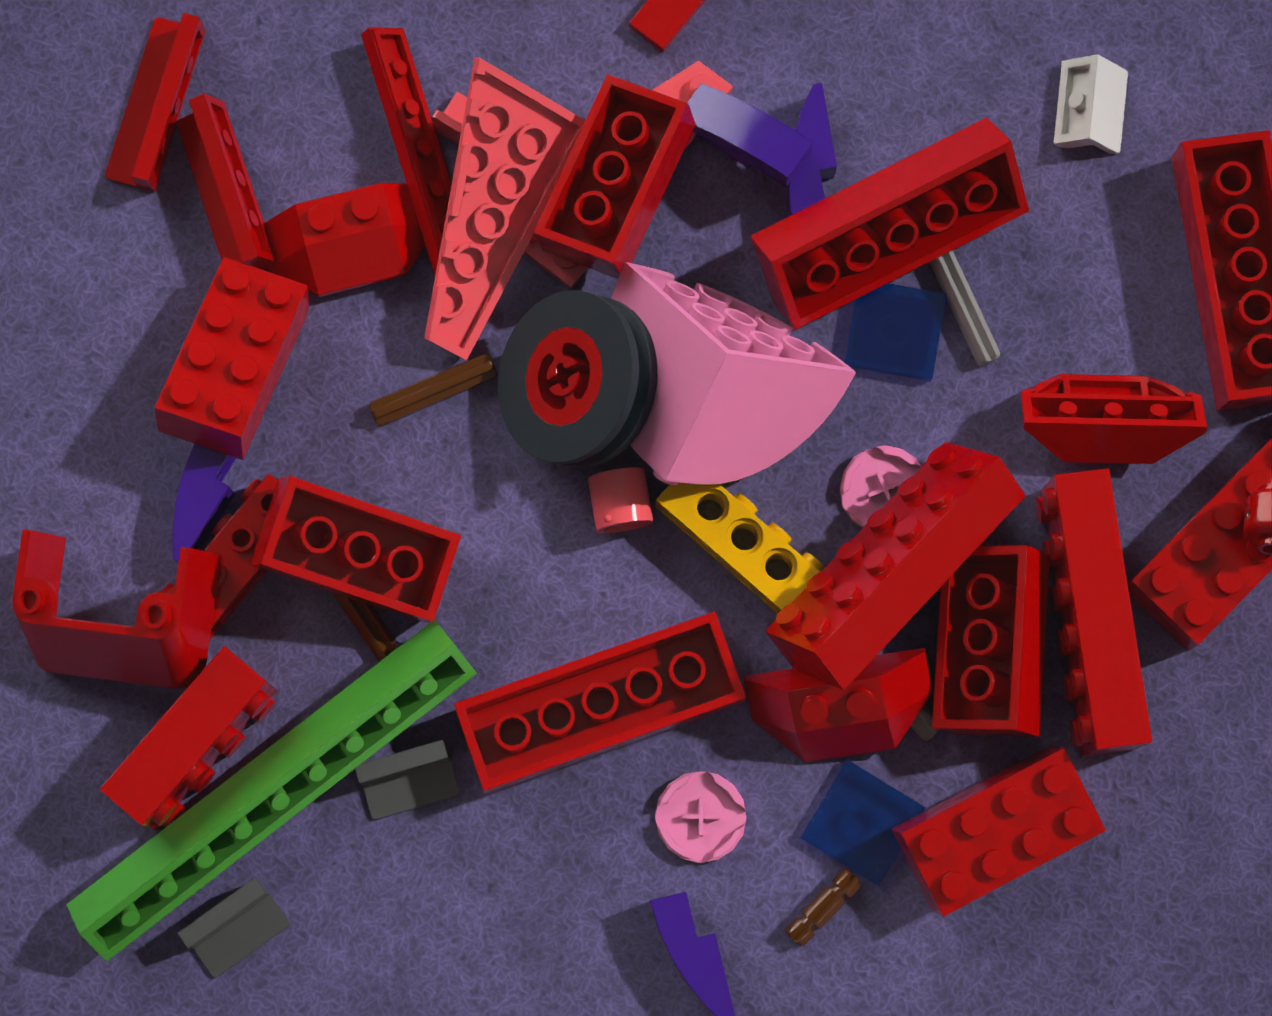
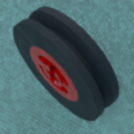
(595, 411)

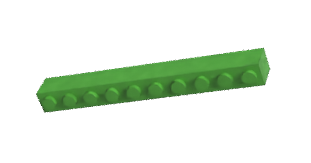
(269, 791)

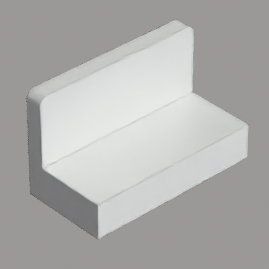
(1091, 104)

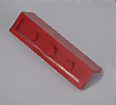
(155, 102)
(224, 183)

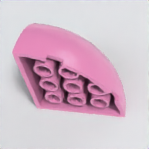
(728, 381)

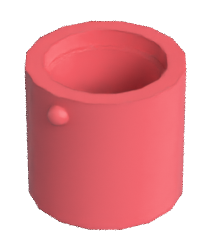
(620, 500)

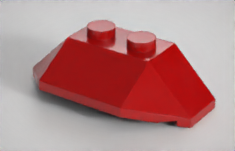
(347, 239)
(1111, 417)
(830, 722)

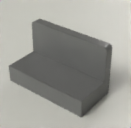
(408, 779)
(235, 927)

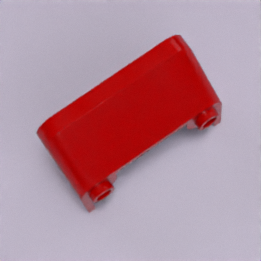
(161, 650)

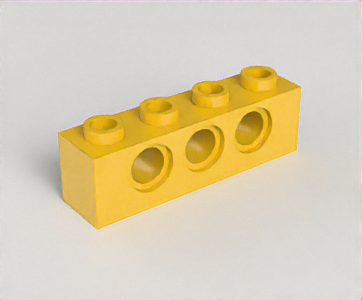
(680, 506)

